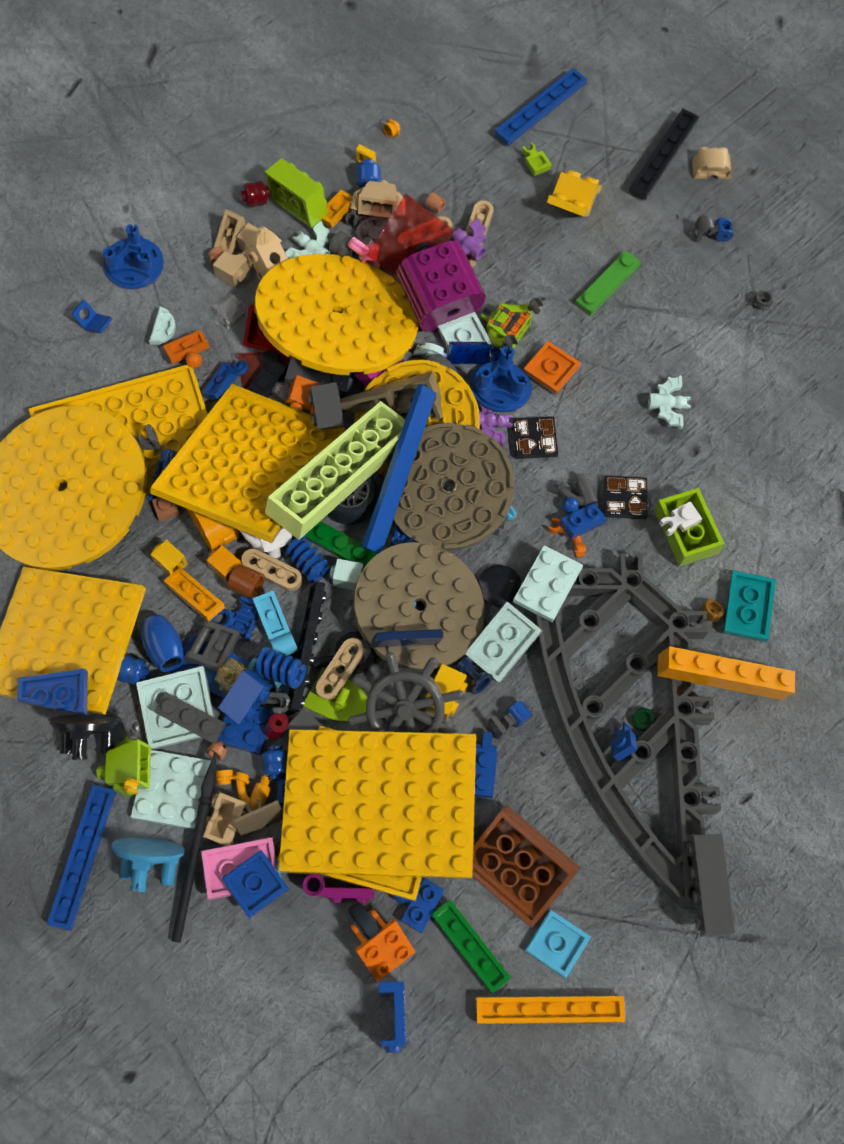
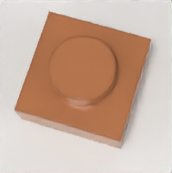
(165, 509)

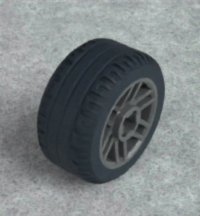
(358, 504)

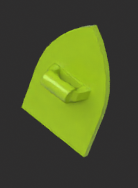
(348, 702)

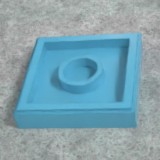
(557, 944)

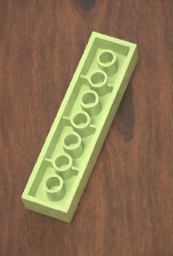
(336, 471)

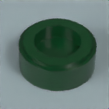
(643, 719)

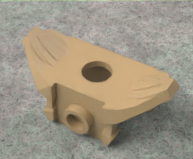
(264, 245)

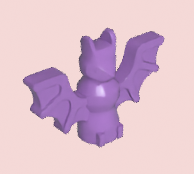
(470, 244)
(489, 420)

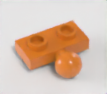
(187, 348)

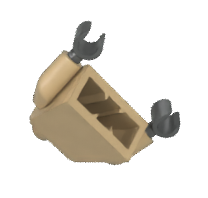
(375, 200)

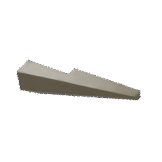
(396, 396)

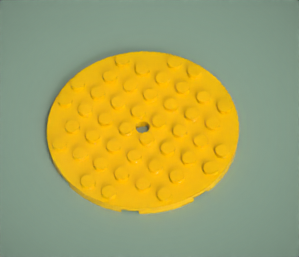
(298, 316)
(102, 492)

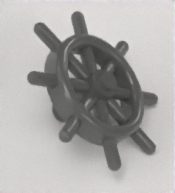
(406, 705)

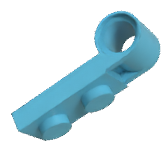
(275, 623)

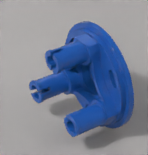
(133, 261)
(501, 384)

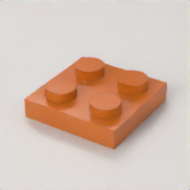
(552, 367)

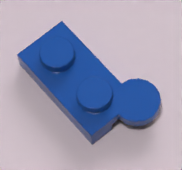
(223, 379)

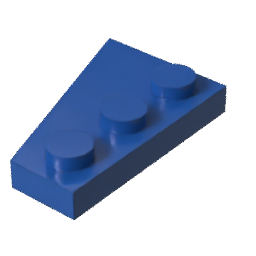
(56, 690)

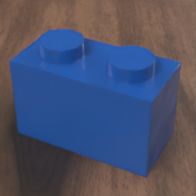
(245, 697)

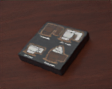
(535, 437)
(625, 497)

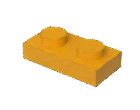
(337, 208)

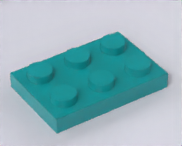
(749, 606)

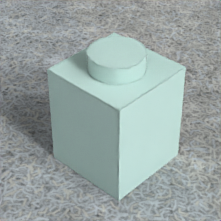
(346, 574)

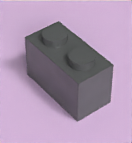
(327, 407)

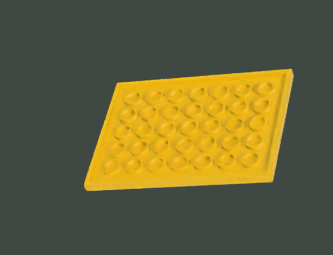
(164, 400)
(240, 459)
(379, 804)

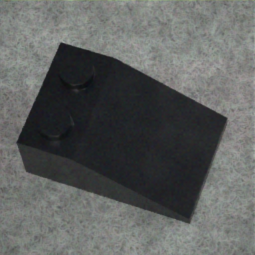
(296, 368)

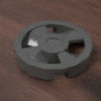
(371, 233)

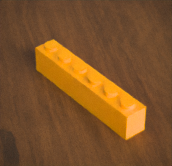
(726, 673)

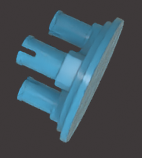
(142, 853)

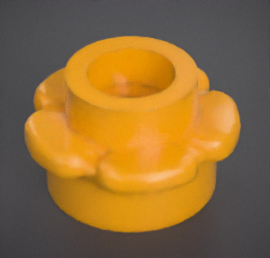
(391, 128)
(224, 777)

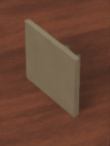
(258, 818)

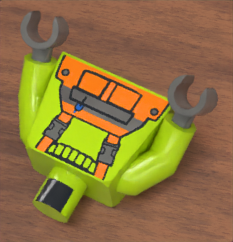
(509, 322)

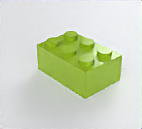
(296, 192)
(696, 542)

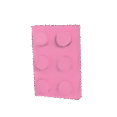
(223, 860)

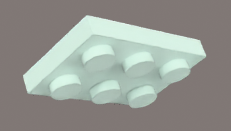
(548, 583)
(503, 642)

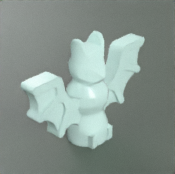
(311, 246)
(665, 401)

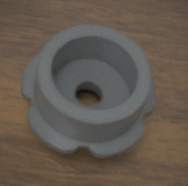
(764, 296)

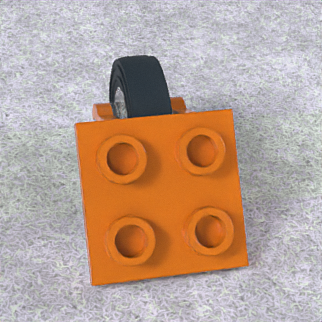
(384, 948)

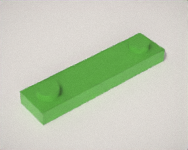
(608, 283)

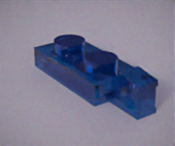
(472, 353)

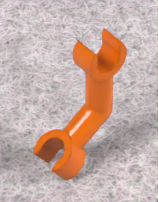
(579, 546)

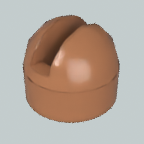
(219, 749)

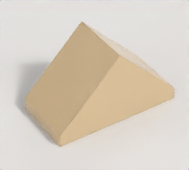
(230, 227)

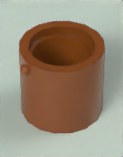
(246, 581)

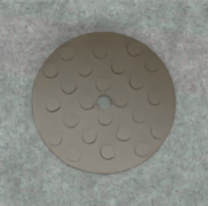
(480, 493)
(414, 573)

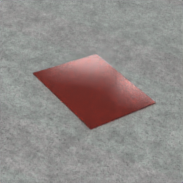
(404, 231)

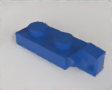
(485, 767)

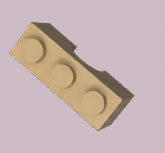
(231, 267)

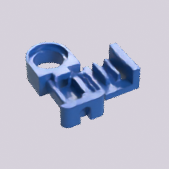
(243, 619)

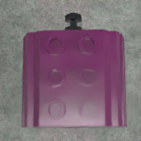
(440, 284)

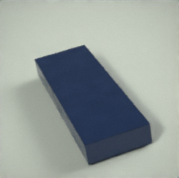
(407, 638)

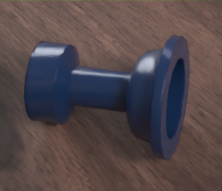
(479, 681)

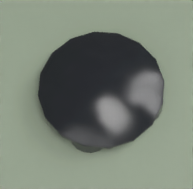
(499, 585)

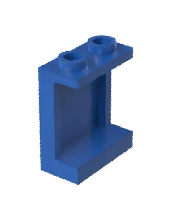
(397, 990)

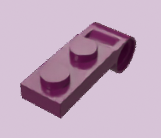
(338, 894)

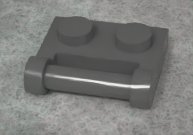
(218, 648)

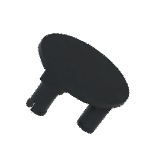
(77, 728)

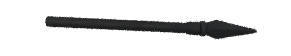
(205, 800)

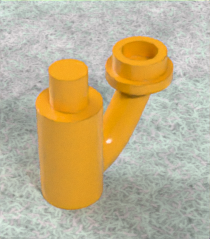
(260, 791)

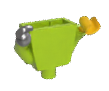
(127, 765)

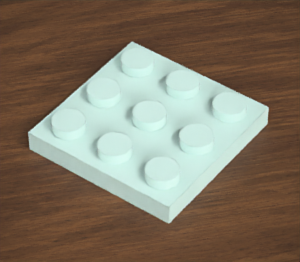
(187, 686)
(172, 790)

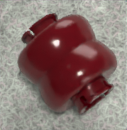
(255, 194)

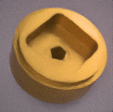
(714, 610)

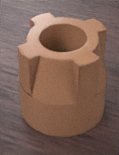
(435, 202)

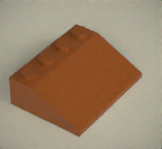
(521, 866)

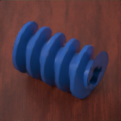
(306, 560)
(279, 668)

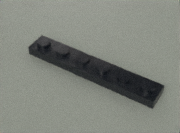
(663, 154)
(307, 640)

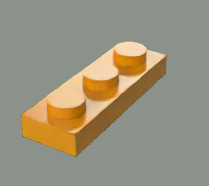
(194, 594)

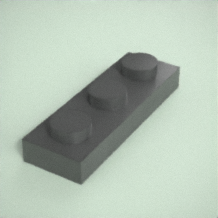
(190, 718)

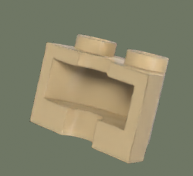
(711, 162)
(221, 825)

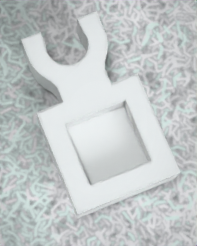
(682, 517)

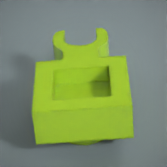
(536, 161)

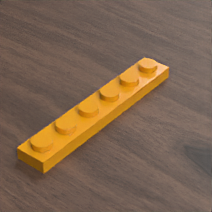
(550, 1010)

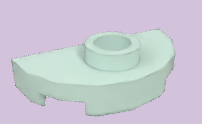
(163, 327)
(428, 350)

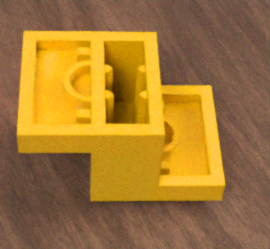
(575, 193)

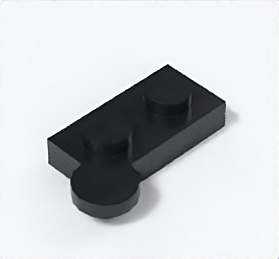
(269, 375)

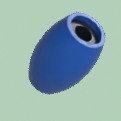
(162, 643)

